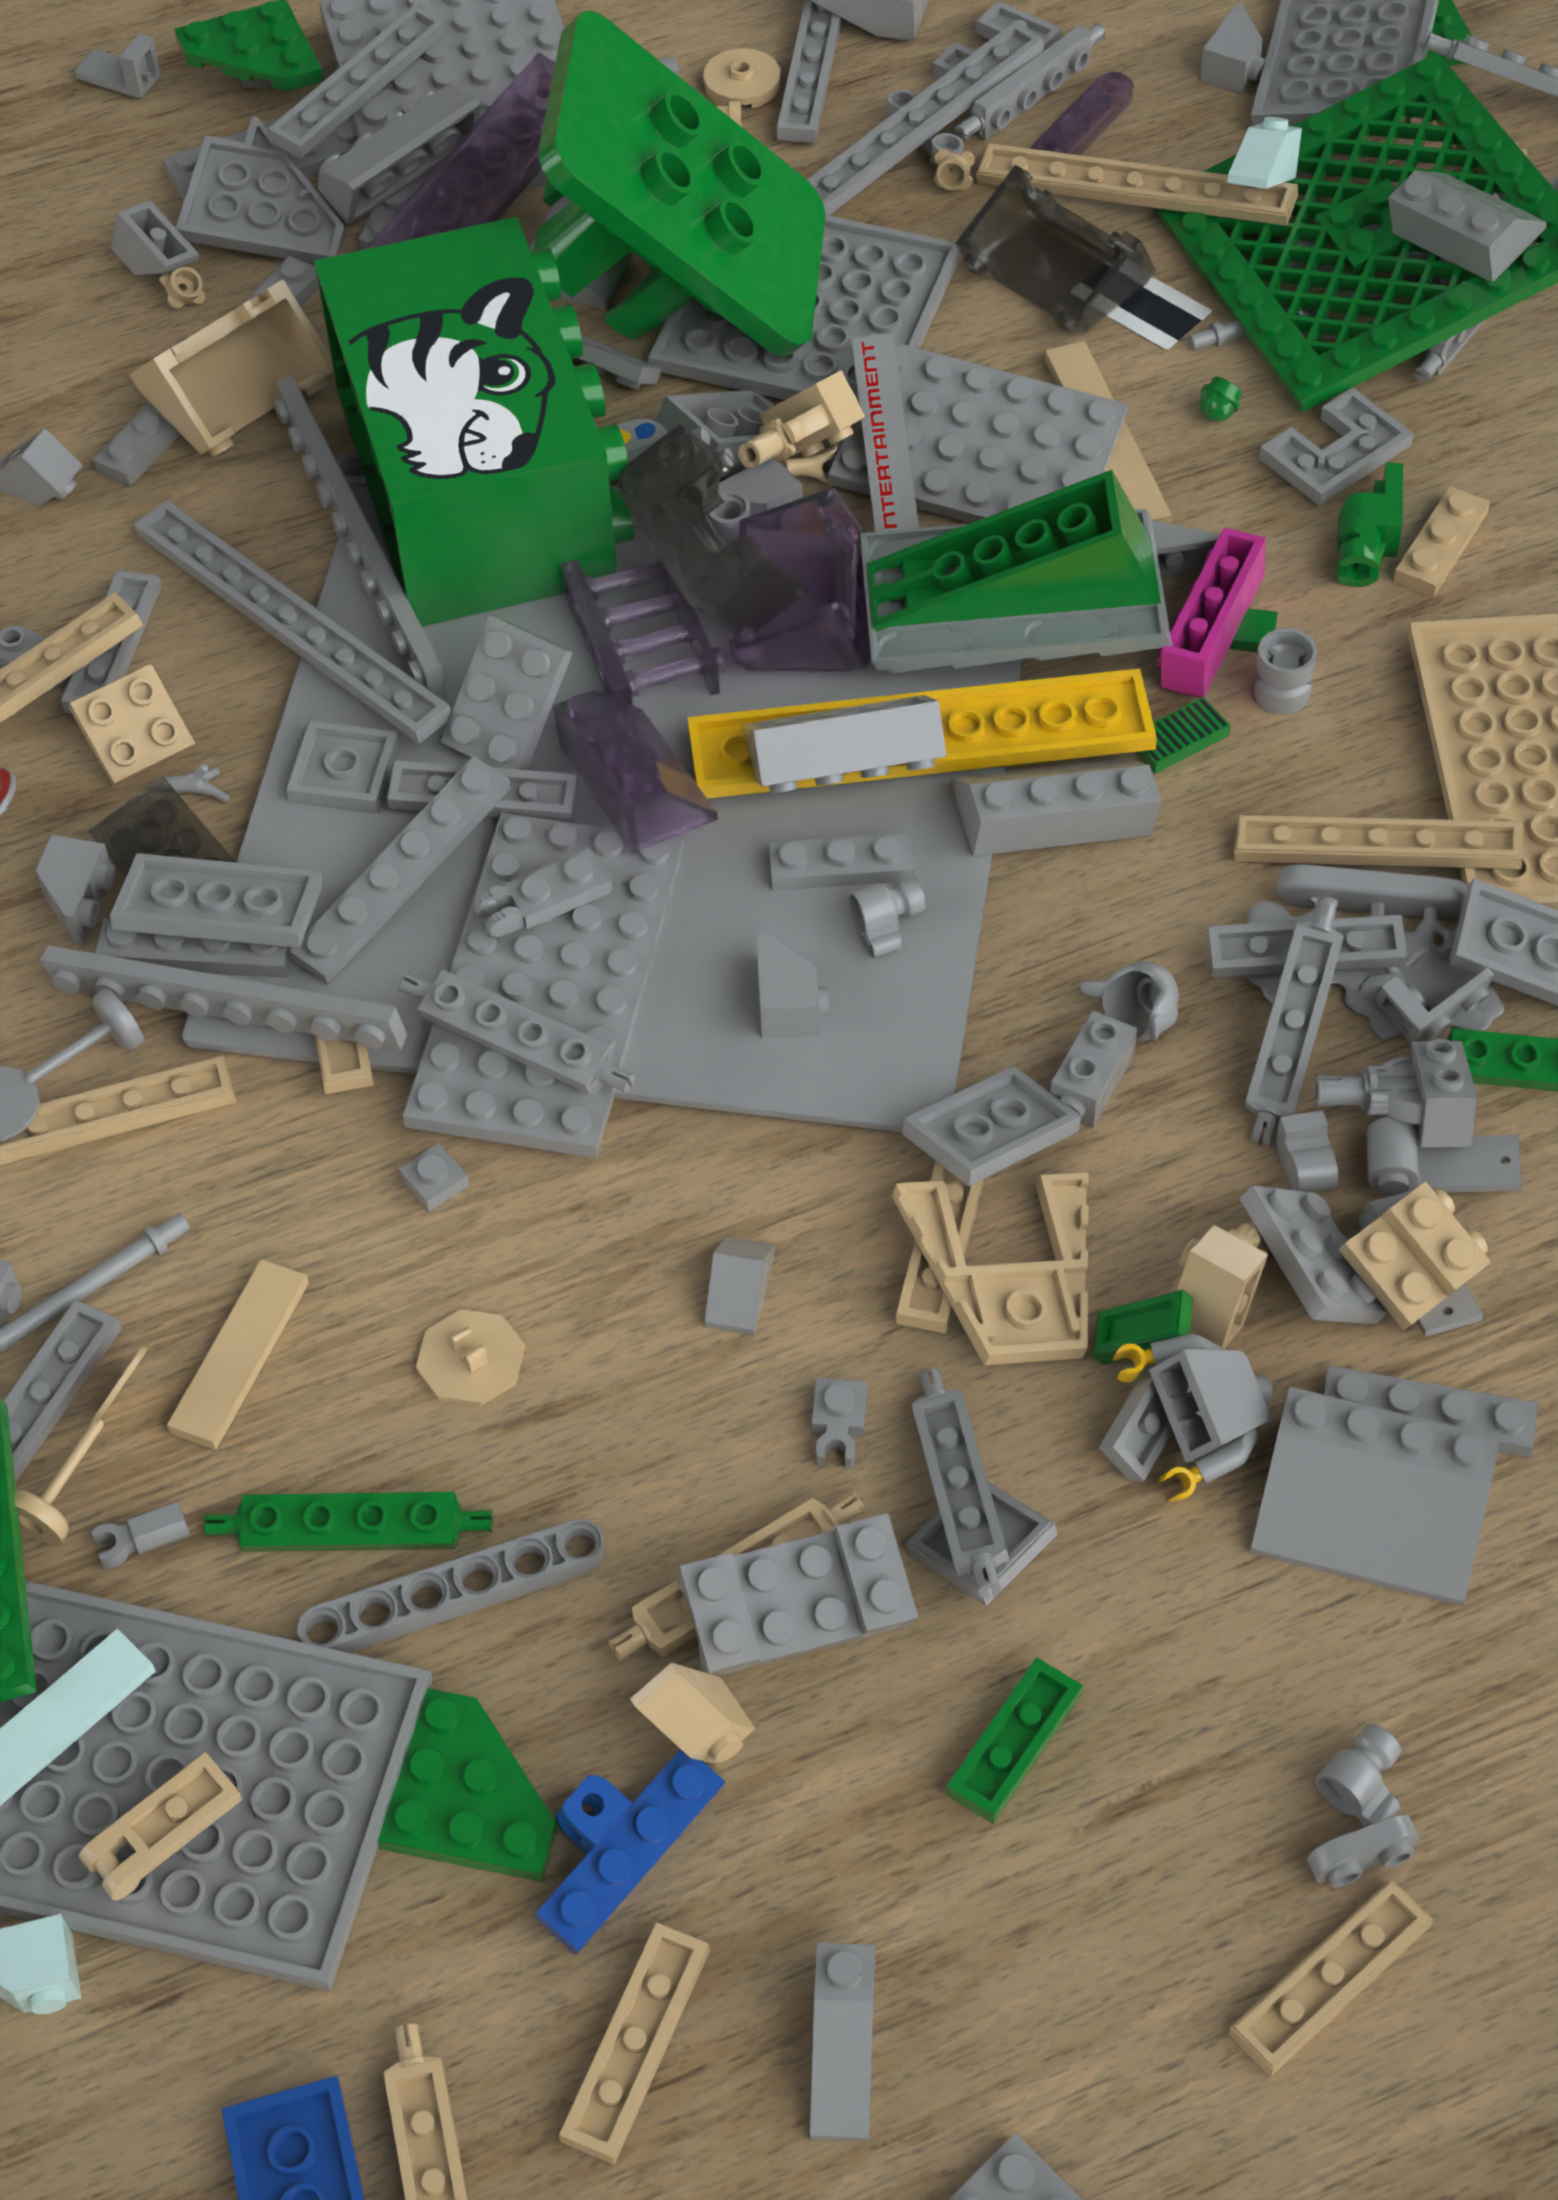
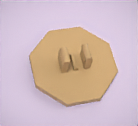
(470, 1357)

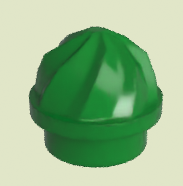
(1219, 399)

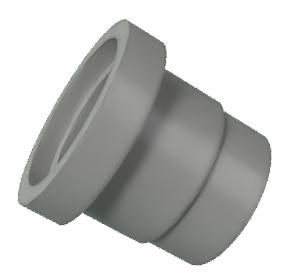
(728, 514)

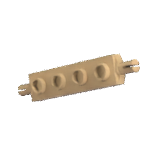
(665, 1617)
(423, 2123)

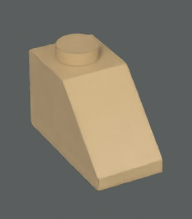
(695, 1713)

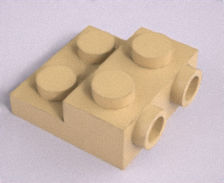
(1416, 1254)

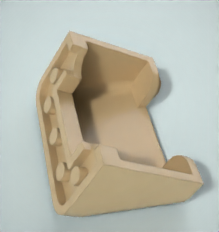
(231, 369)

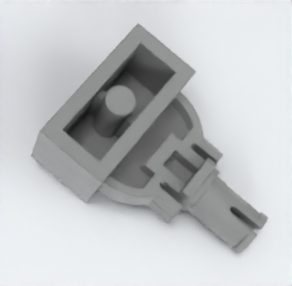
(1424, 1089)

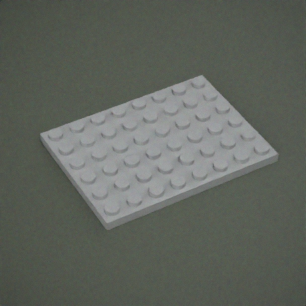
(290, 1723)

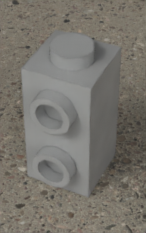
(1094, 1066)

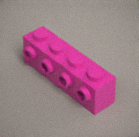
(1212, 613)

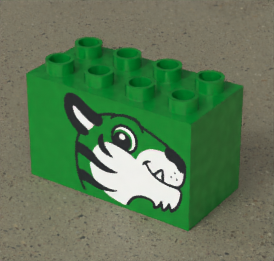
(473, 418)

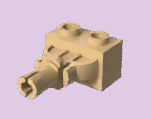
(803, 422)
(1222, 1279)

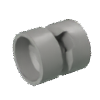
(1284, 671)

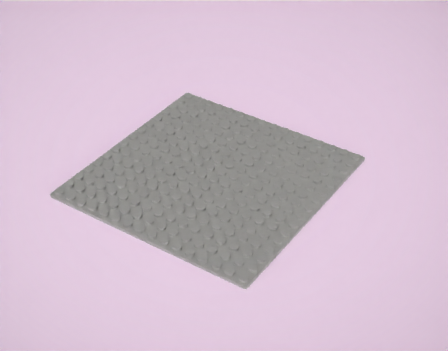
(697, 1034)

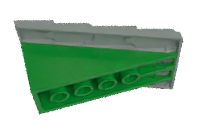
(1022, 584)

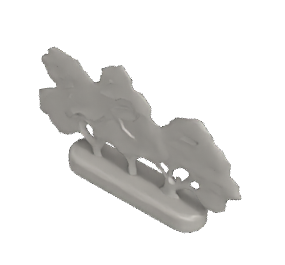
(1382, 894)

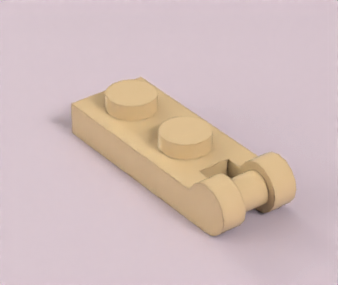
(160, 1825)

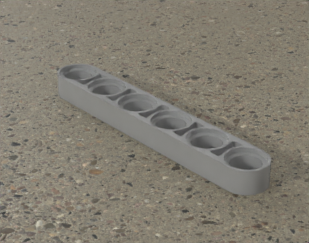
(449, 1580)

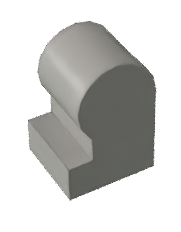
(1307, 1152)

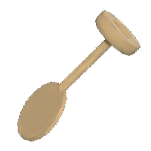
(36, 1513)

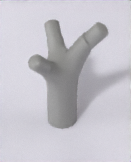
(198, 783)

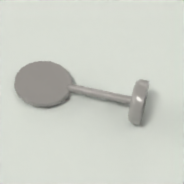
(18, 1090)

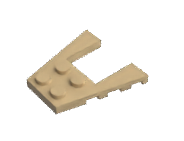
(1011, 1308)

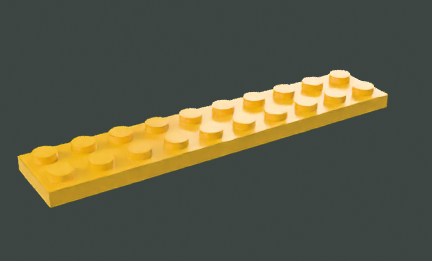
(980, 728)

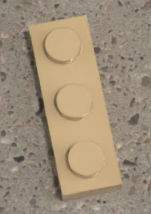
(1441, 541)

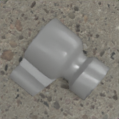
(877, 911)
(1354, 1777)

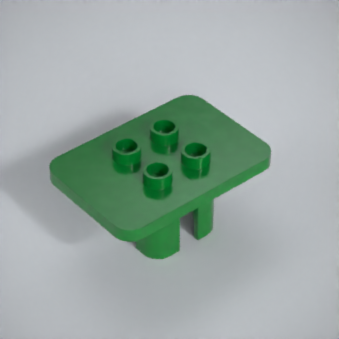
(679, 188)

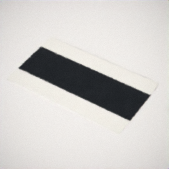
(1160, 313)

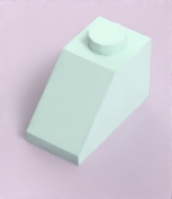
(1267, 154)
(38, 1965)

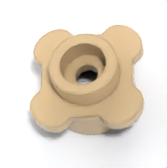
(953, 181)
(189, 280)

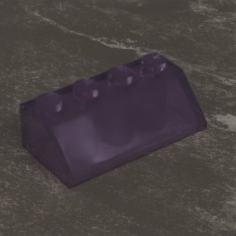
(630, 769)

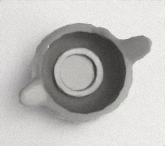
(1141, 990)

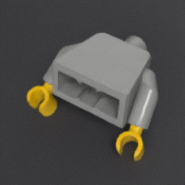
(1208, 1401)

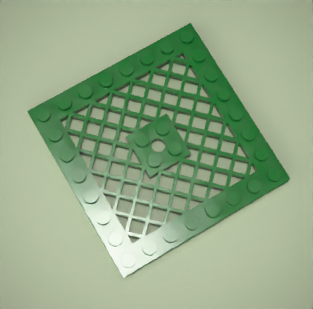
(1321, 370)

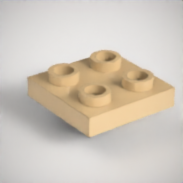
(131, 725)

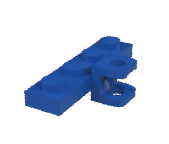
(621, 1842)

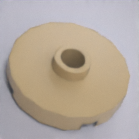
(743, 77)

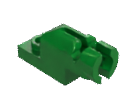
(1370, 529)

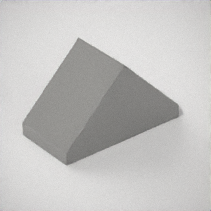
(738, 1284)

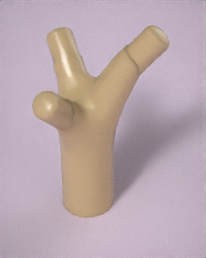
(812, 465)

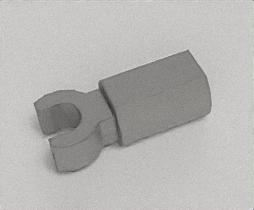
(140, 1534)

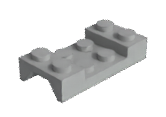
(797, 1596)

